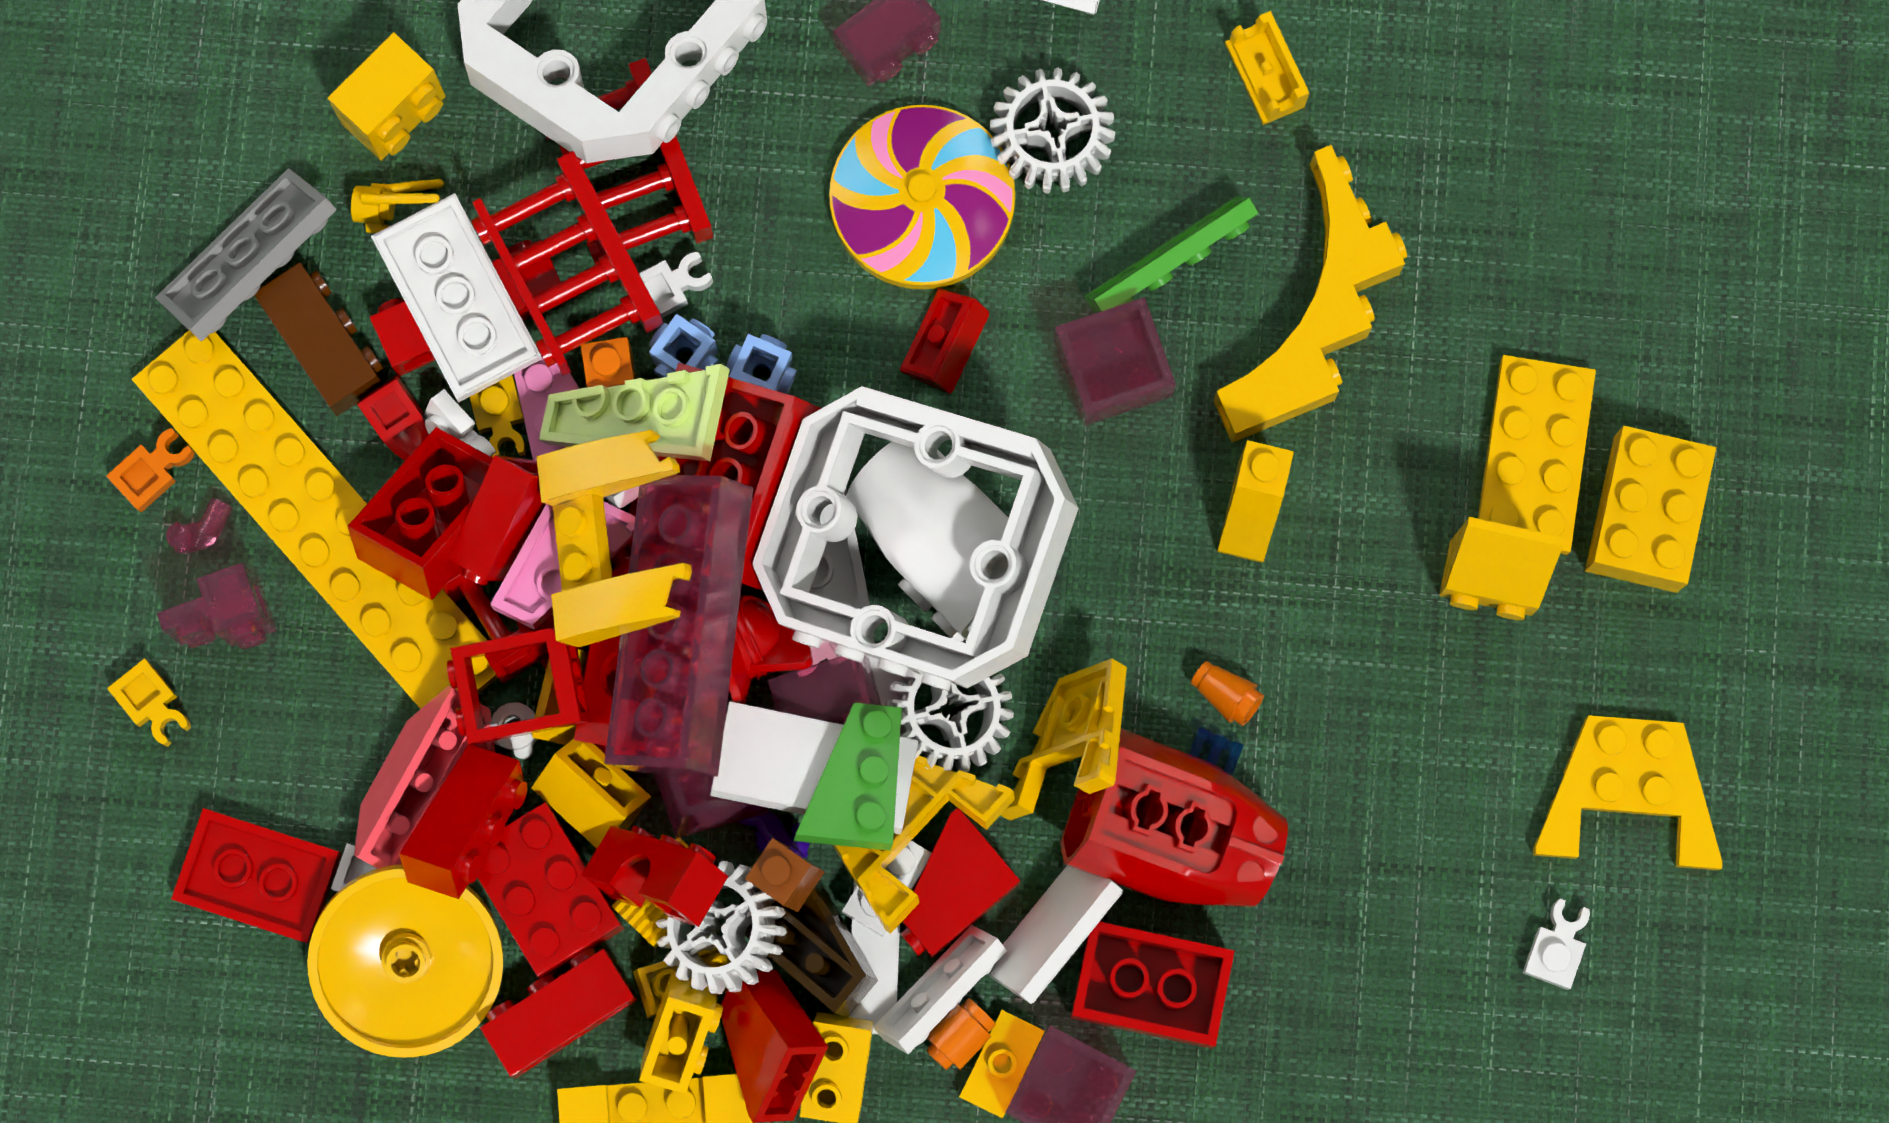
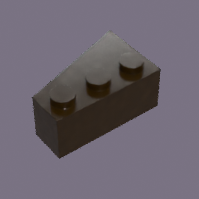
(822, 953)

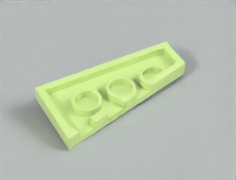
(678, 407)

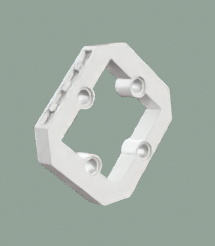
(576, 116)
(818, 478)

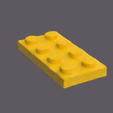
(1537, 446)

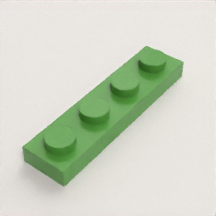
(1188, 247)

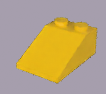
(1499, 567)

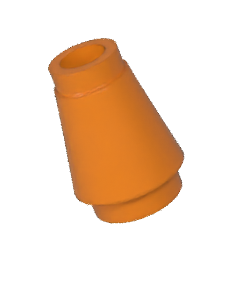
(1229, 693)

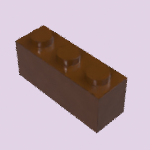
(320, 337)

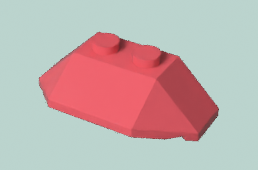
(411, 778)

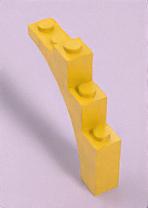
(1353, 260)

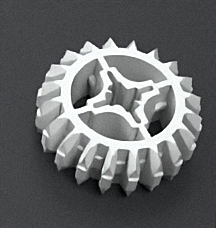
(1068, 124)
(953, 731)
(743, 956)

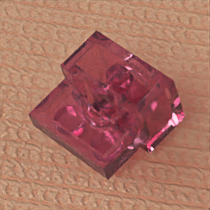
(229, 606)

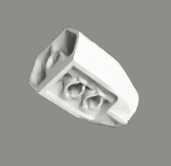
(928, 532)

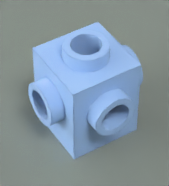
(680, 337)
(766, 353)

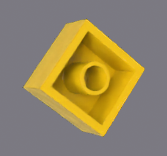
(388, 97)

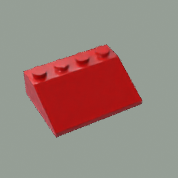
(752, 448)

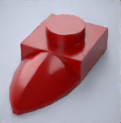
(395, 417)

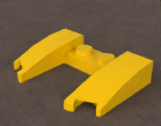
(574, 483)
(706, 1101)

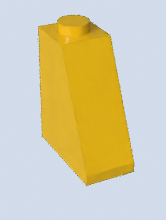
(1255, 500)

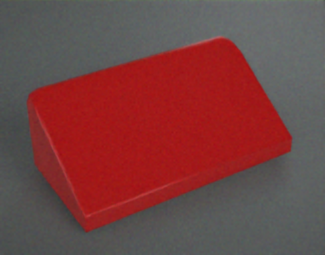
(945, 340)

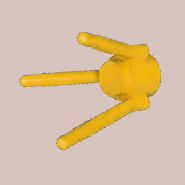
(377, 202)

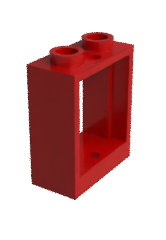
(566, 677)

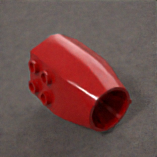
(1176, 829)

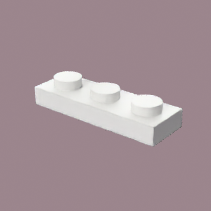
(940, 989)

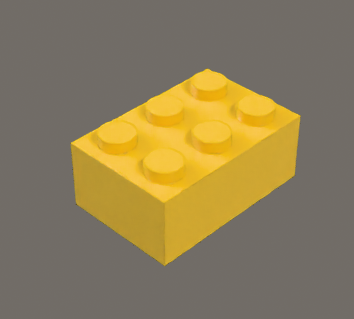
(1650, 509)

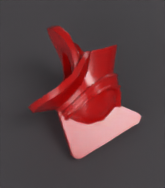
(762, 647)

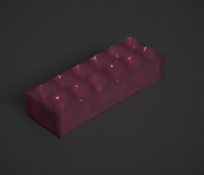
(678, 672)

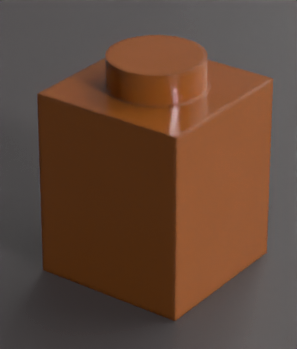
(784, 875)

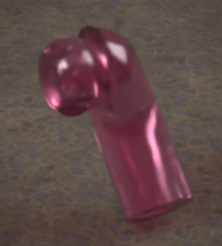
(202, 533)

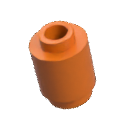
(959, 1035)

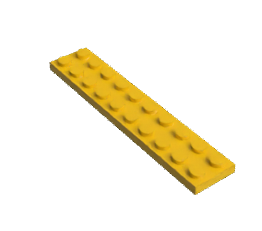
(304, 510)

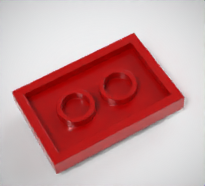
(256, 876)

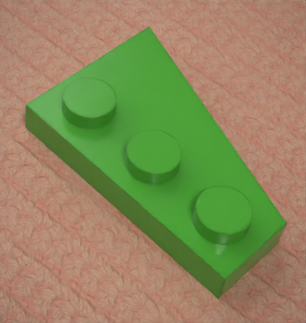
(859, 783)

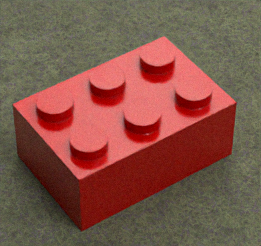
(420, 513)
(542, 895)
(1152, 984)

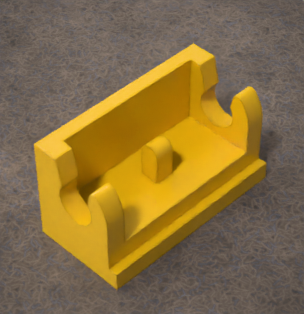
(1267, 69)

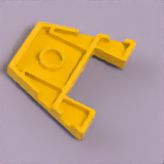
(1076, 722)
(1632, 770)
(927, 795)

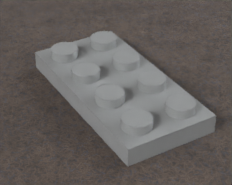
(246, 254)

